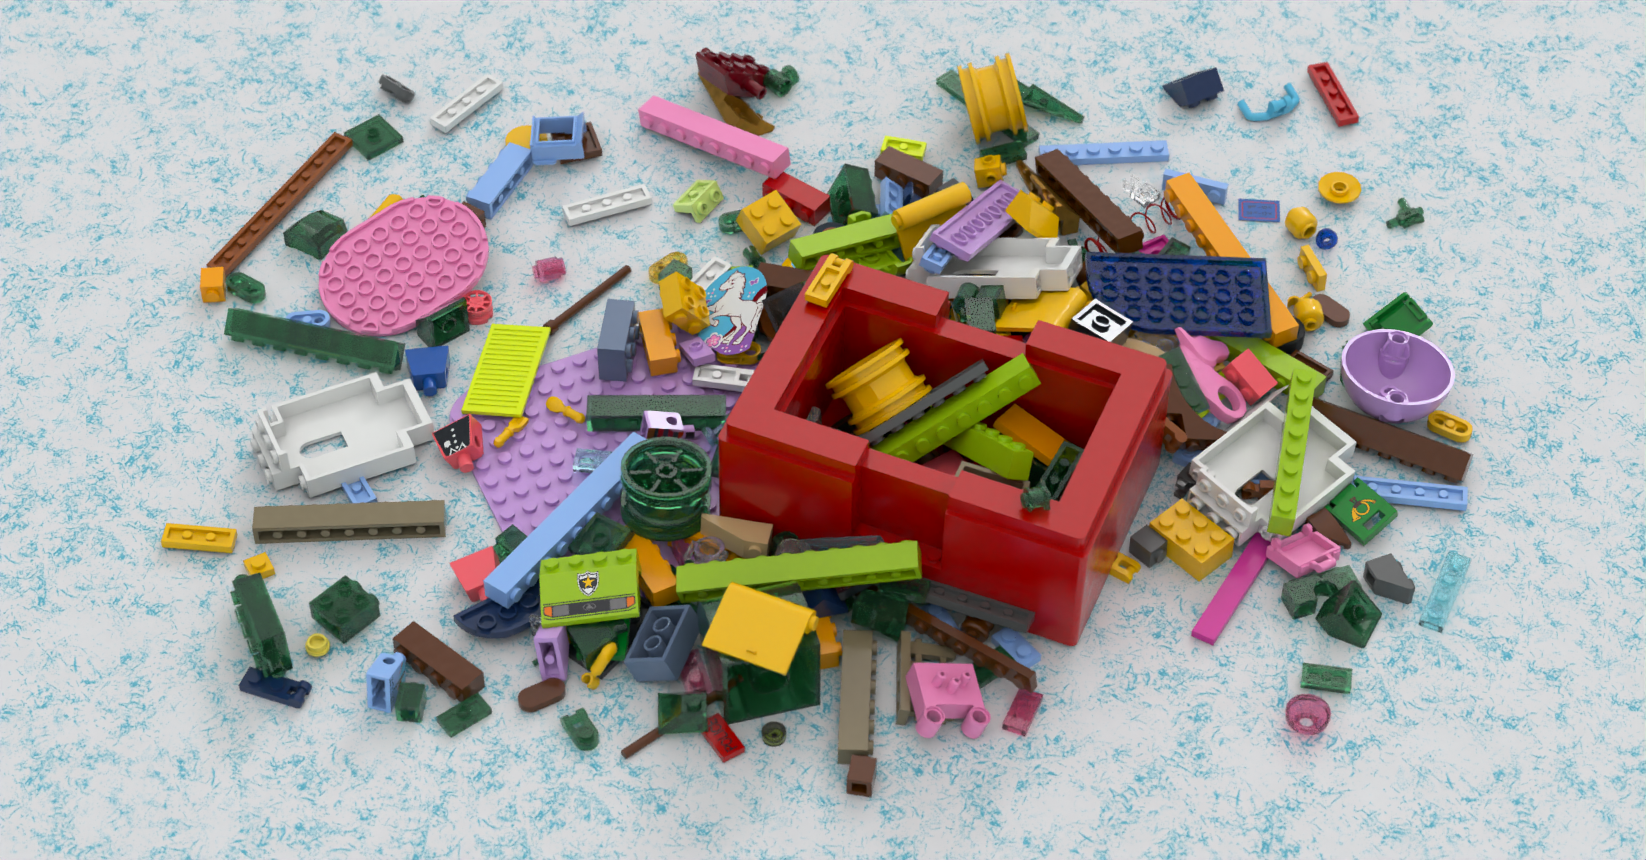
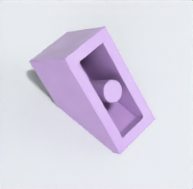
(552, 652)

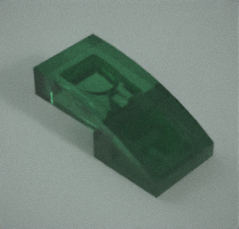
(508, 542)

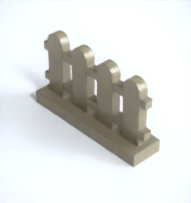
(918, 651)

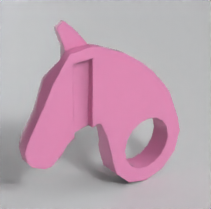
(1202, 357)

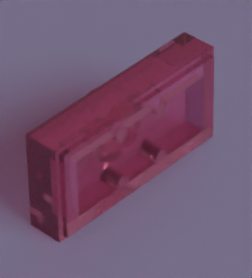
(1022, 712)

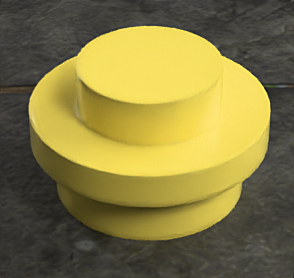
(317, 645)

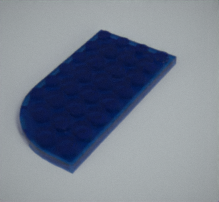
(1184, 291)

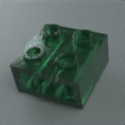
(345, 609)

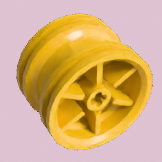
(992, 98)
(878, 387)

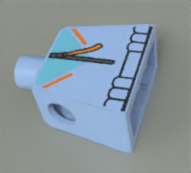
(384, 681)

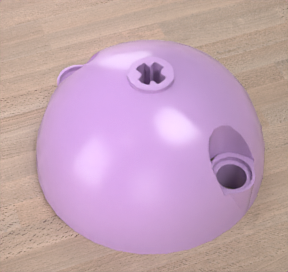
(1397, 389)

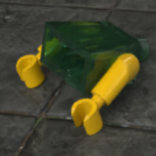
(596, 646)

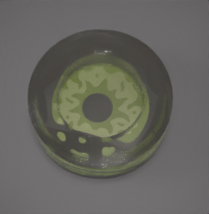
(773, 734)

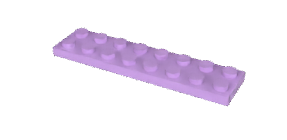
(977, 223)

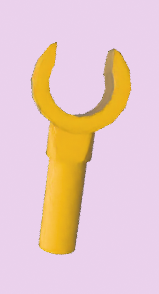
(1294, 299)

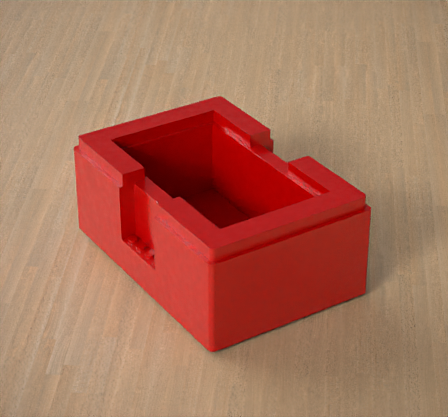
(967, 526)

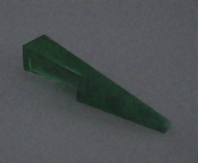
(1041, 100)

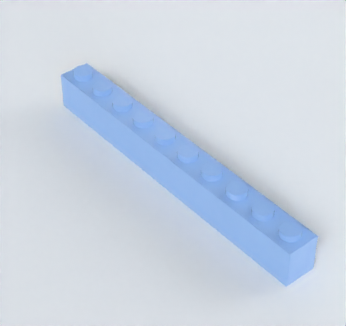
(559, 529)

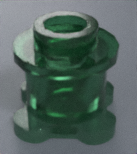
(1036, 497)

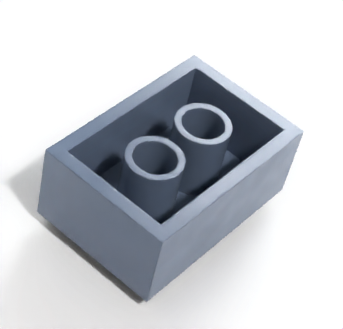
(617, 340)
(663, 643)

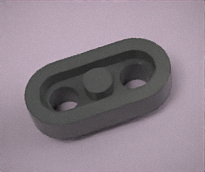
(391, 85)

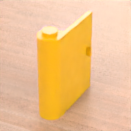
(916, 218)
(1050, 307)
(759, 628)

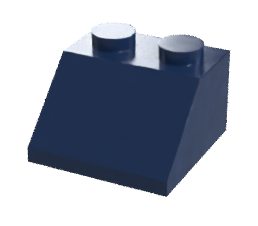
(1195, 87)

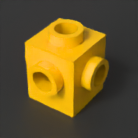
(989, 170)

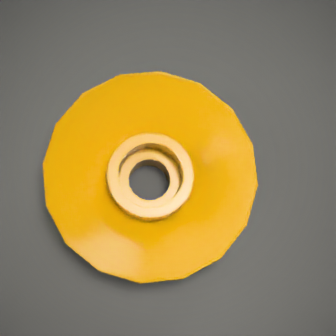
(1339, 187)

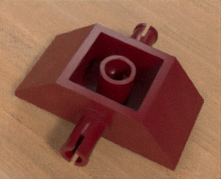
(733, 73)

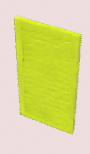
(506, 370)

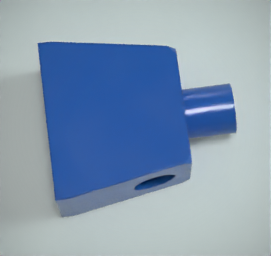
(428, 368)

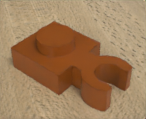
(1259, 490)

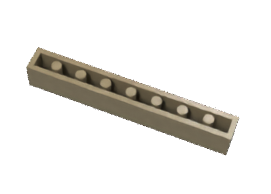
(349, 521)

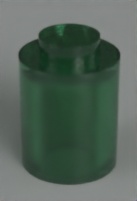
(966, 290)

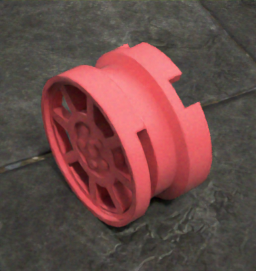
(478, 307)

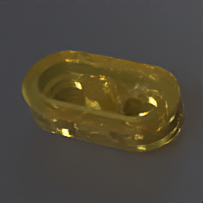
(658, 266)

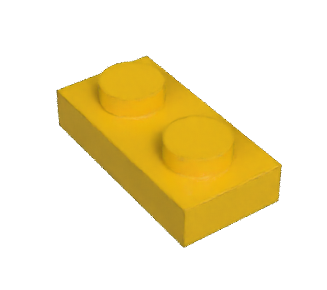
(1312, 267)

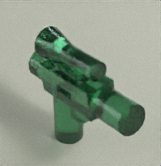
(1406, 215)

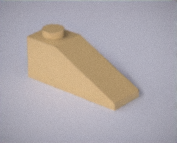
(739, 536)

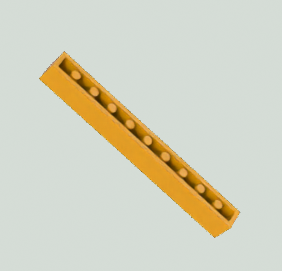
(1218, 240)

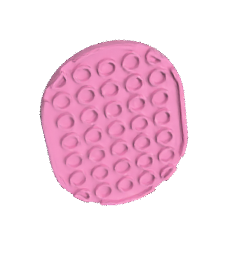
(403, 265)

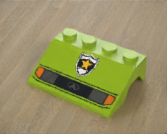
(590, 588)

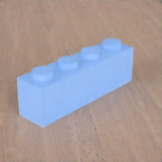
(500, 179)

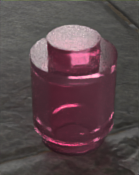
(549, 269)

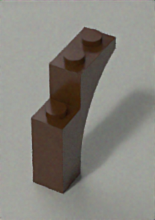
(1198, 431)

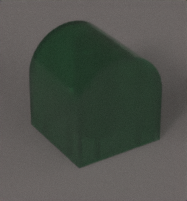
(762, 690)

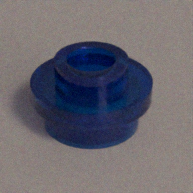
(1323, 234)

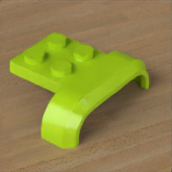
(882, 261)

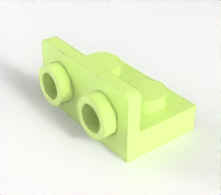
(699, 199)

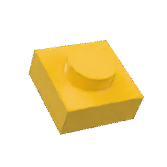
(261, 564)

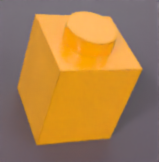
(213, 284)

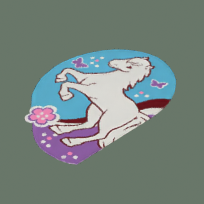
(734, 310)

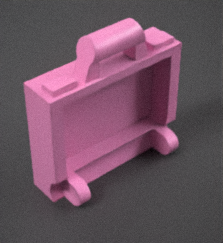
(1304, 552)

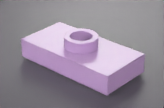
(697, 352)

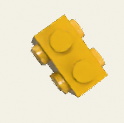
(684, 303)

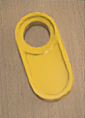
(741, 358)

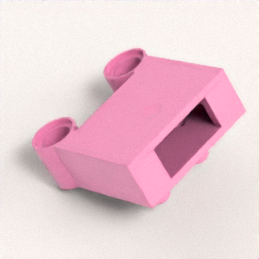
(944, 693)

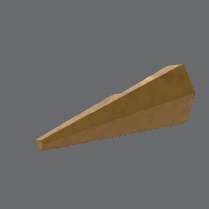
(737, 111)
(1067, 216)

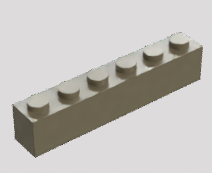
(855, 695)

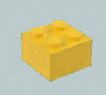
(768, 222)

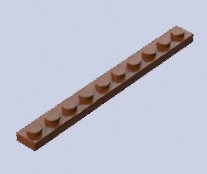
(281, 203)

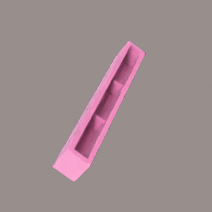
(714, 137)

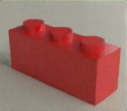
(803, 200)

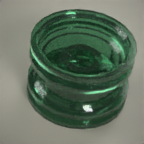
(665, 488)

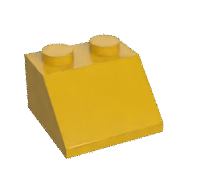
(1033, 215)

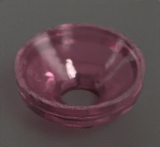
(1309, 707)

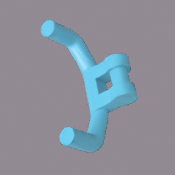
(1275, 107)

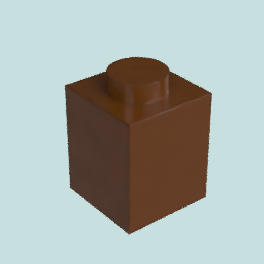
(861, 775)

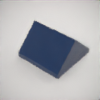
(825, 602)

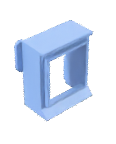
(550, 151)

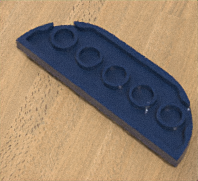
(495, 621)

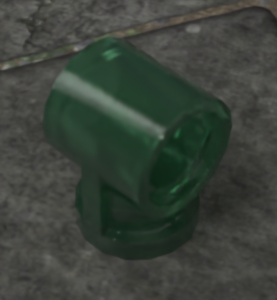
(781, 81)

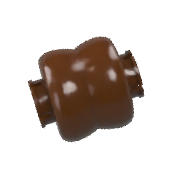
(976, 628)

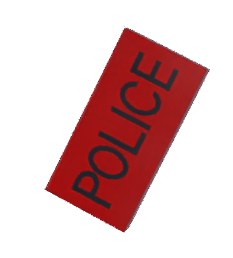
(722, 738)

